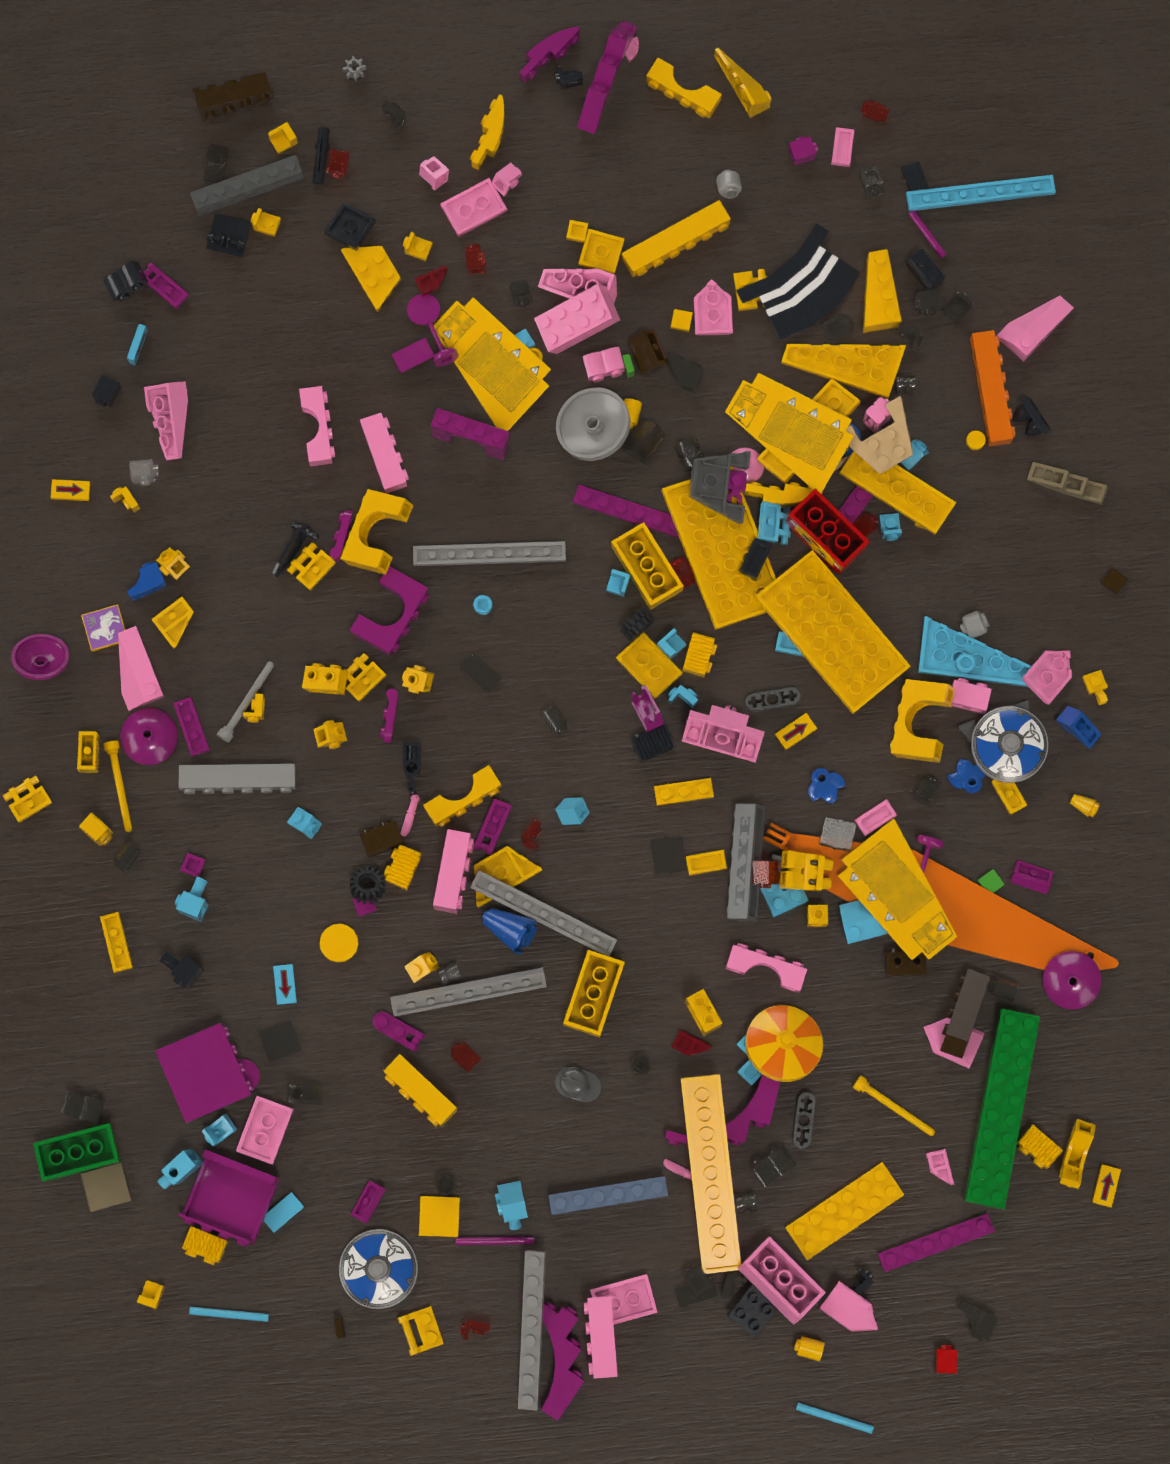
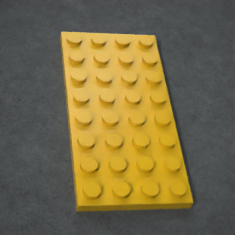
(716, 553)
(832, 631)

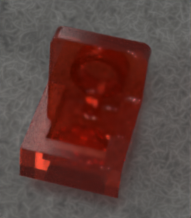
(338, 163)
(683, 571)

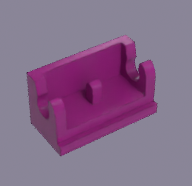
(412, 355)
(647, 709)

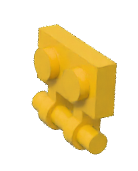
(743, 279)
(315, 570)
(366, 680)
(30, 803)

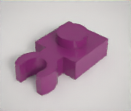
(736, 485)

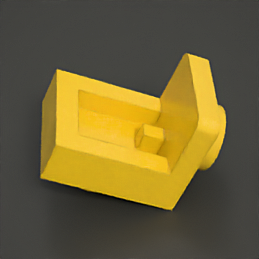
(421, 966)

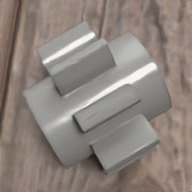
(359, 68)

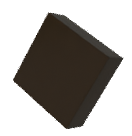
(1114, 581)
(339, 1326)

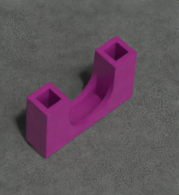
(448, 424)
(388, 637)

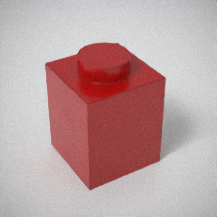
(946, 1360)

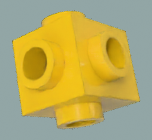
(172, 563)
(417, 679)
(330, 734)

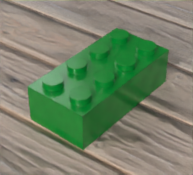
(77, 1152)

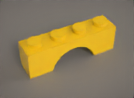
(702, 100)
(441, 809)

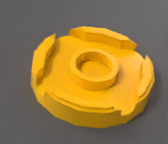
(339, 943)

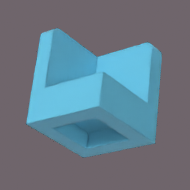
(618, 583)
(671, 644)
(572, 811)

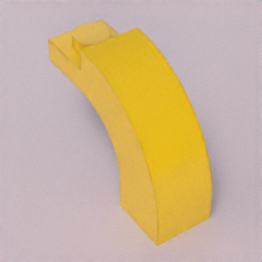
(1076, 1153)

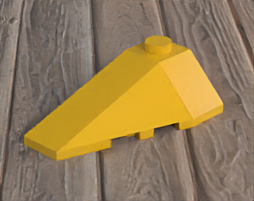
(746, 88)

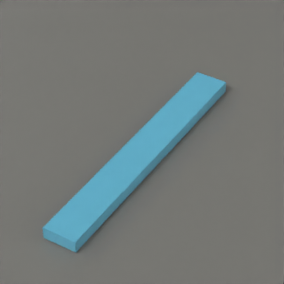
(980, 193)

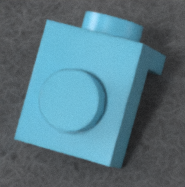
(919, 451)
(687, 696)
(304, 822)
(219, 1130)

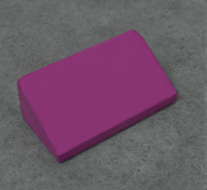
(1032, 877)

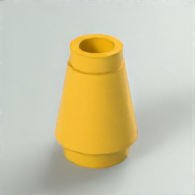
(1085, 805)

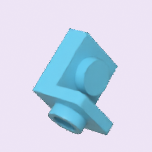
(890, 526)

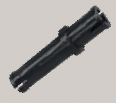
(321, 155)

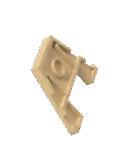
(887, 446)

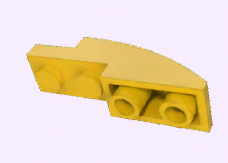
(493, 128)
(790, 497)

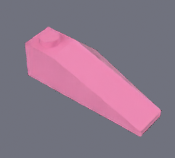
(575, 281)
(1031, 329)
(169, 408)
(137, 675)

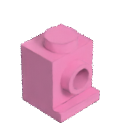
(434, 172)
(506, 179)

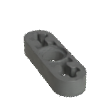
(787, 702)
(800, 1105)

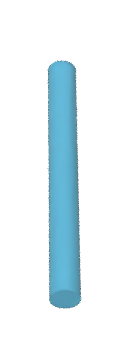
(229, 1314)
(834, 1418)

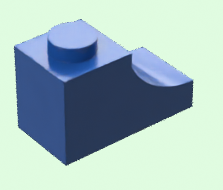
(149, 581)
(1079, 726)

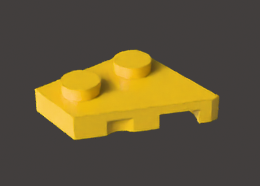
(174, 621)

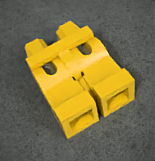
(804, 871)

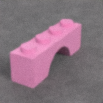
(313, 403)
(790, 975)

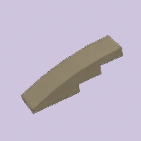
(1067, 483)

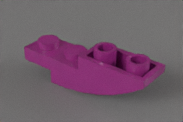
(553, 47)

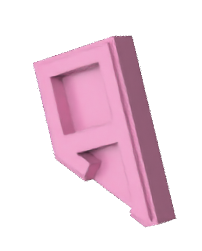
(940, 1166)

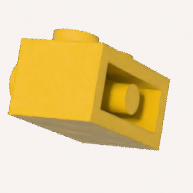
(325, 679)

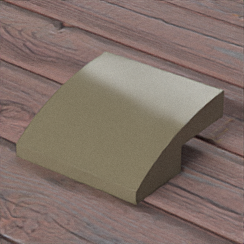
(105, 1187)

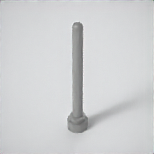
(226, 732)

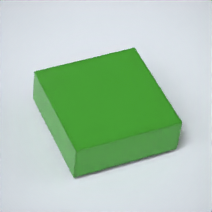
(629, 369)
(991, 881)

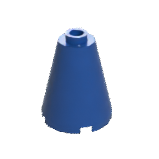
(510, 928)

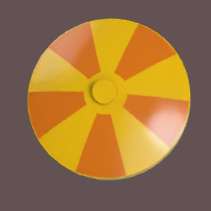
(784, 1043)

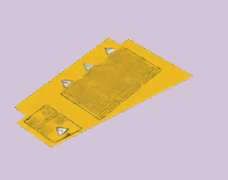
(493, 362)
(792, 428)
(897, 893)

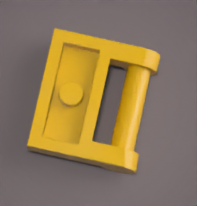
(427, 1329)

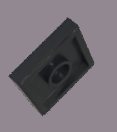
(350, 226)

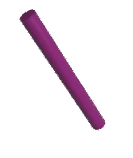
(494, 1240)

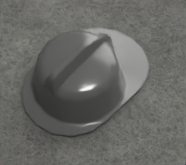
(578, 1084)

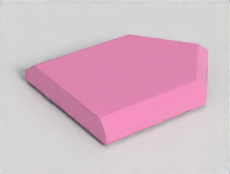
(713, 311)
(1049, 675)
(936, 1039)
(849, 1309)

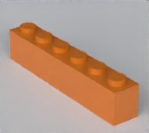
(991, 388)

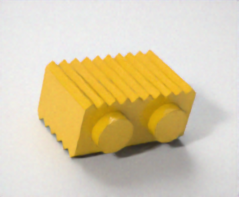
(698, 655)
(88, 752)
(96, 830)
(402, 867)
(1039, 1147)
(205, 1245)

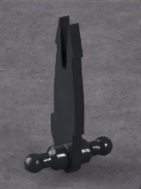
(302, 531)

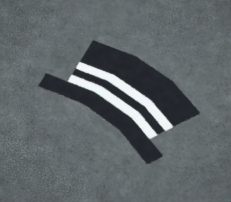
(803, 287)

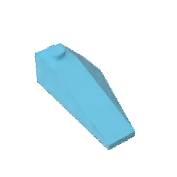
(859, 922)

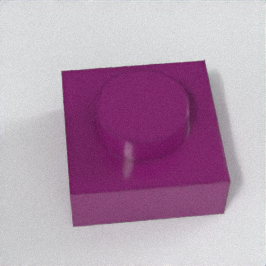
(192, 865)
(364, 909)

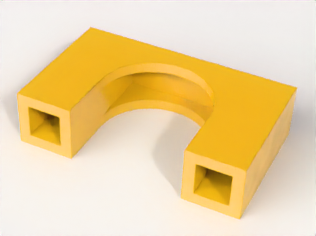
(373, 508)
(914, 697)

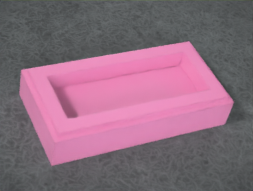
(842, 147)
(875, 817)

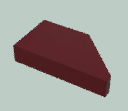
(431, 281)
(689, 1045)

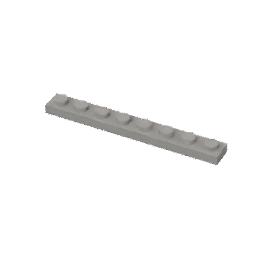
(489, 553)
(543, 913)
(468, 992)
(531, 1330)

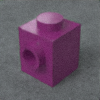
(802, 150)

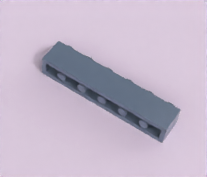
(608, 1195)

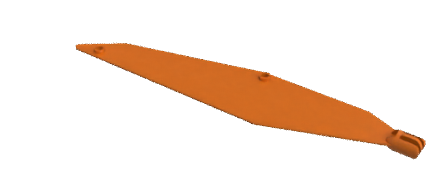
(978, 916)

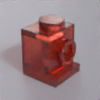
(474, 259)

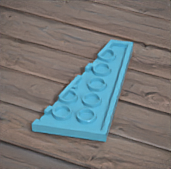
(943, 646)

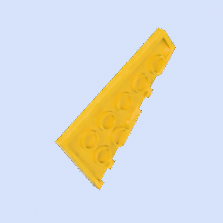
(850, 364)

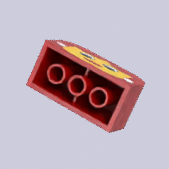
(826, 532)

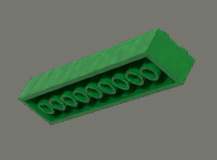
(1001, 1109)

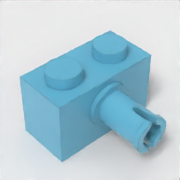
(191, 903)
(511, 1204)

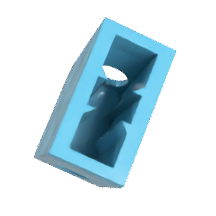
(185, 1163)

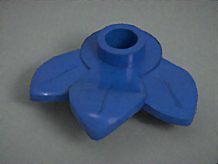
(965, 773)
(827, 788)

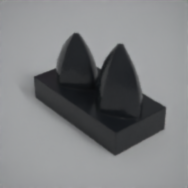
(1027, 411)

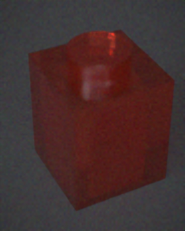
(765, 873)

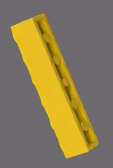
(676, 238)

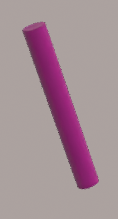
(927, 234)

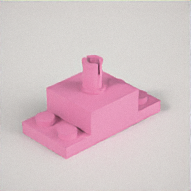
(724, 732)

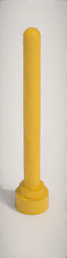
(112, 749)
(862, 1085)

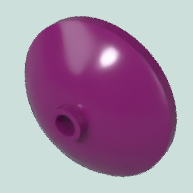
(40, 656)
(154, 748)
(1068, 966)

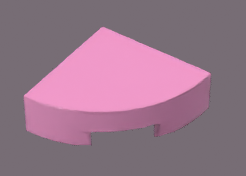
(632, 50)

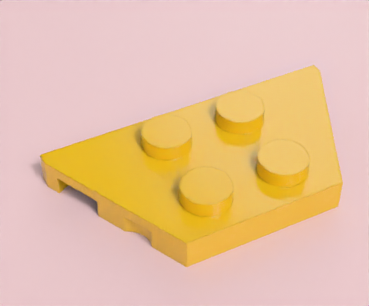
(373, 272)
(506, 867)

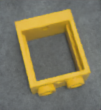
(704, 1016)

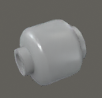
(729, 184)
(974, 624)

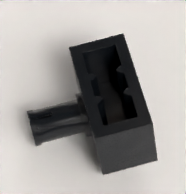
(184, 971)

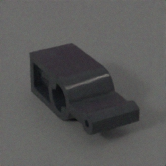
(408, 761)

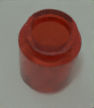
(875, 111)

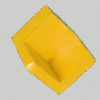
(282, 138)
(151, 1294)

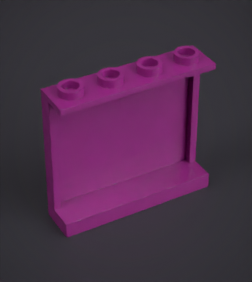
(204, 1072)
(230, 1198)

